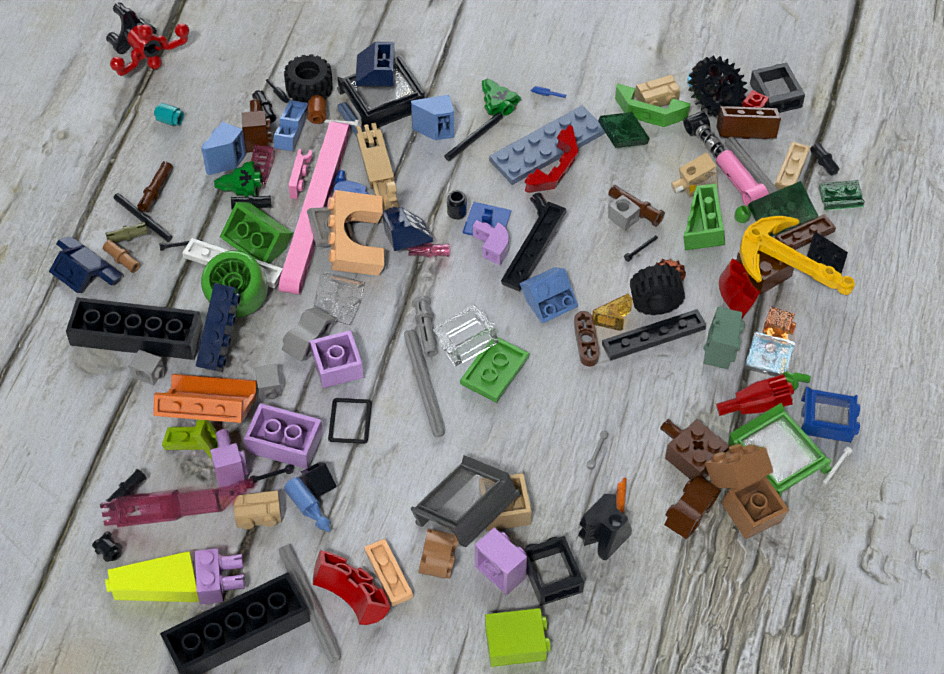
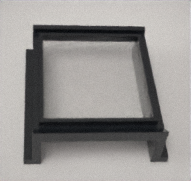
(383, 103)

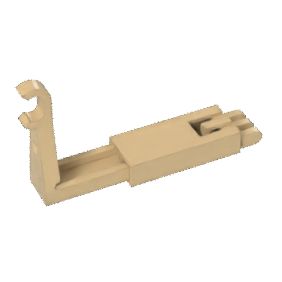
(377, 165)

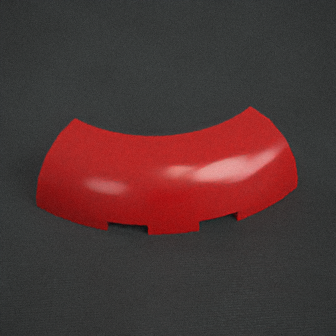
(352, 586)

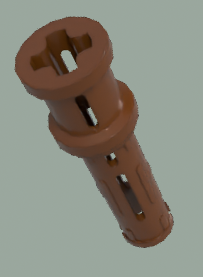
(646, 210)

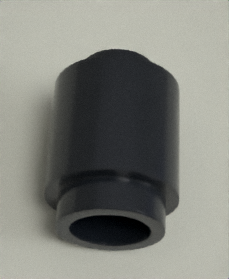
(456, 205)

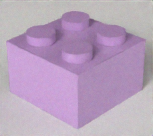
(336, 359)
(500, 560)

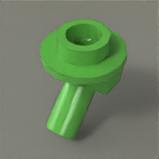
(795, 377)

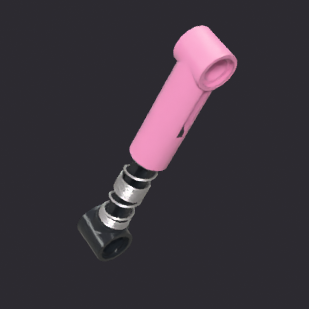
(750, 190)

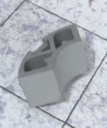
(312, 325)

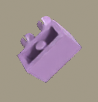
(227, 460)
(209, 575)

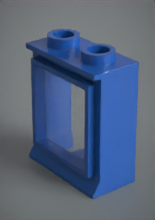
(830, 415)

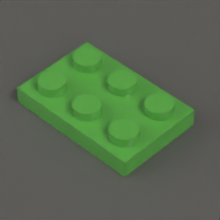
(494, 370)

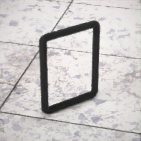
(367, 424)

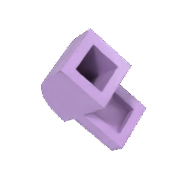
(495, 239)

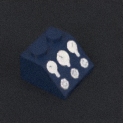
(405, 228)

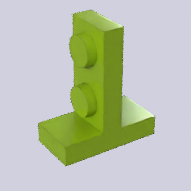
(191, 438)

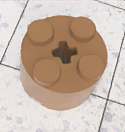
(438, 554)

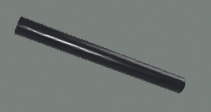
(474, 136)
(143, 217)

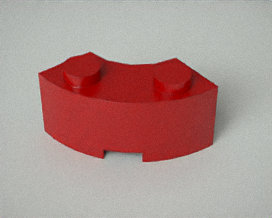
(737, 288)

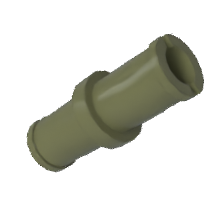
(127, 233)

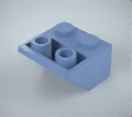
(433, 117)
(223, 149)
(549, 294)

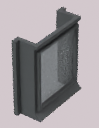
(467, 499)

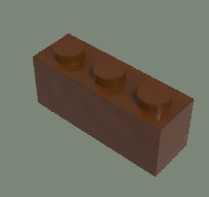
(748, 122)

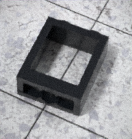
(790, 100)
(560, 589)

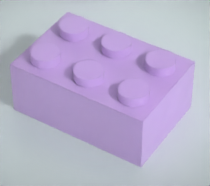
(283, 436)

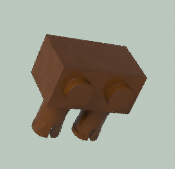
(256, 127)

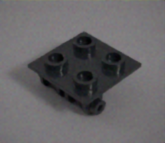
(827, 252)

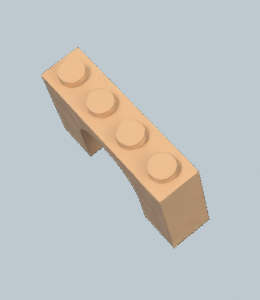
(345, 253)

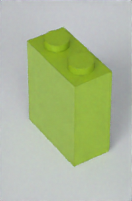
(516, 637)

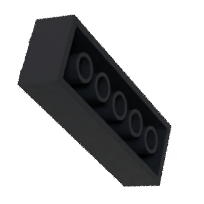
(134, 328)
(236, 626)

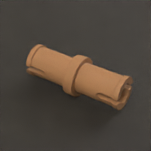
(121, 256)

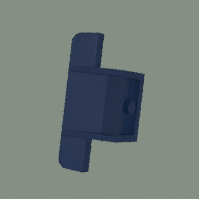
(77, 264)

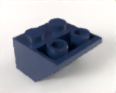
(376, 65)

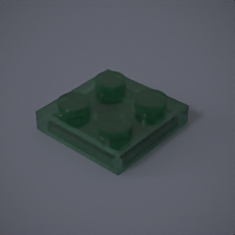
(623, 130)

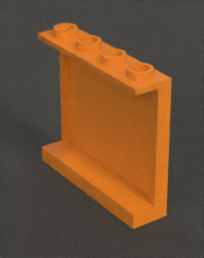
(206, 398)

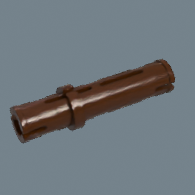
(152, 191)

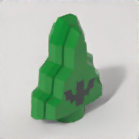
(498, 98)
(241, 181)

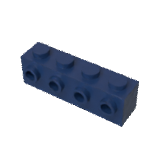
(218, 327)

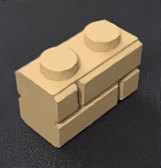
(658, 91)
(257, 509)

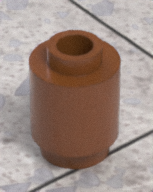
(317, 109)

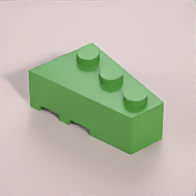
(705, 220)

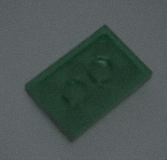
(787, 202)

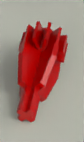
(759, 397)

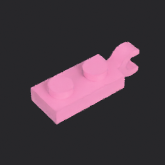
(299, 170)

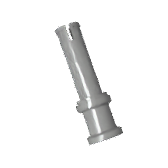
(424, 319)

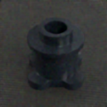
(107, 547)

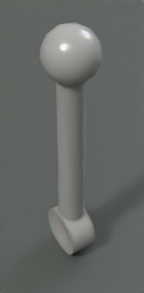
(591, 463)

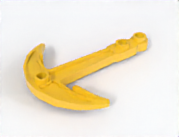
(757, 239)

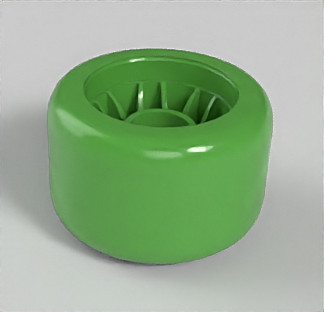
(236, 269)

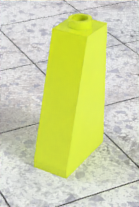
(157, 579)

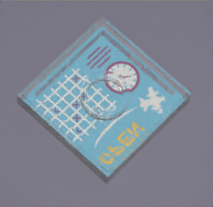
(769, 354)

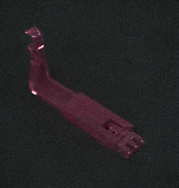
(171, 504)

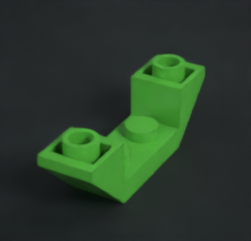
(650, 113)

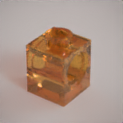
(779, 323)

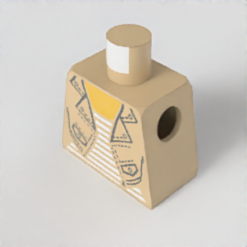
(696, 173)

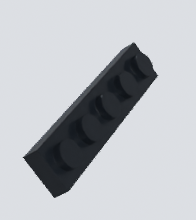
(533, 246)
(653, 334)

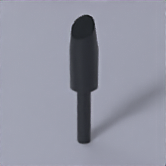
(279, 93)

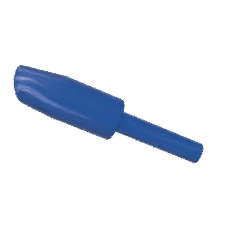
(546, 92)

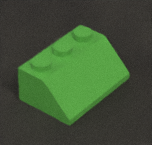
(255, 233)

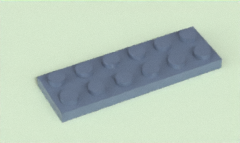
(540, 146)

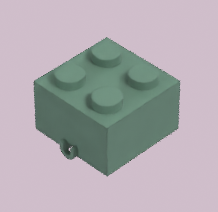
(723, 338)

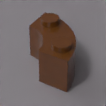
(688, 511)

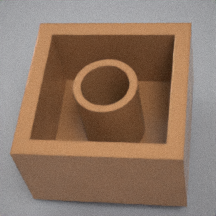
(739, 466)
(755, 507)

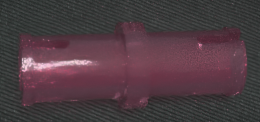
(430, 250)

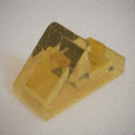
(611, 314)

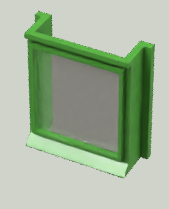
(788, 447)

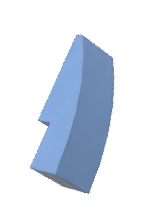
(290, 125)

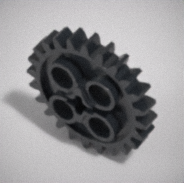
(703, 79)

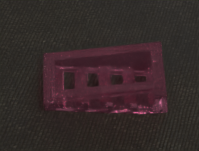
(263, 151)

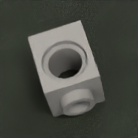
(623, 212)
(146, 367)
(267, 381)

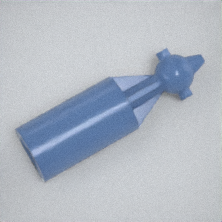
(306, 502)

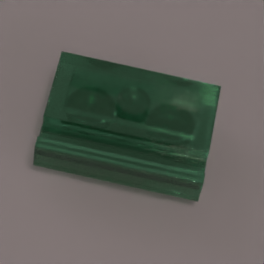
(841, 194)

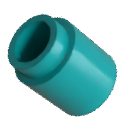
(169, 114)

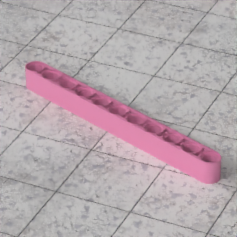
(319, 191)

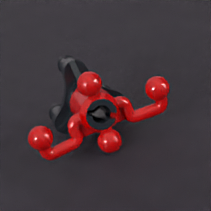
(142, 39)

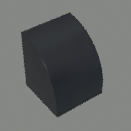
(318, 478)

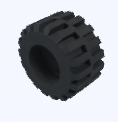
(308, 77)
(657, 289)

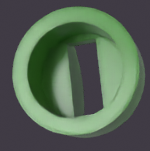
(740, 214)

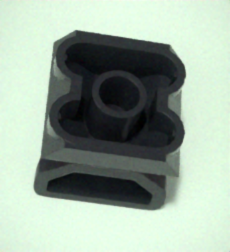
(606, 526)

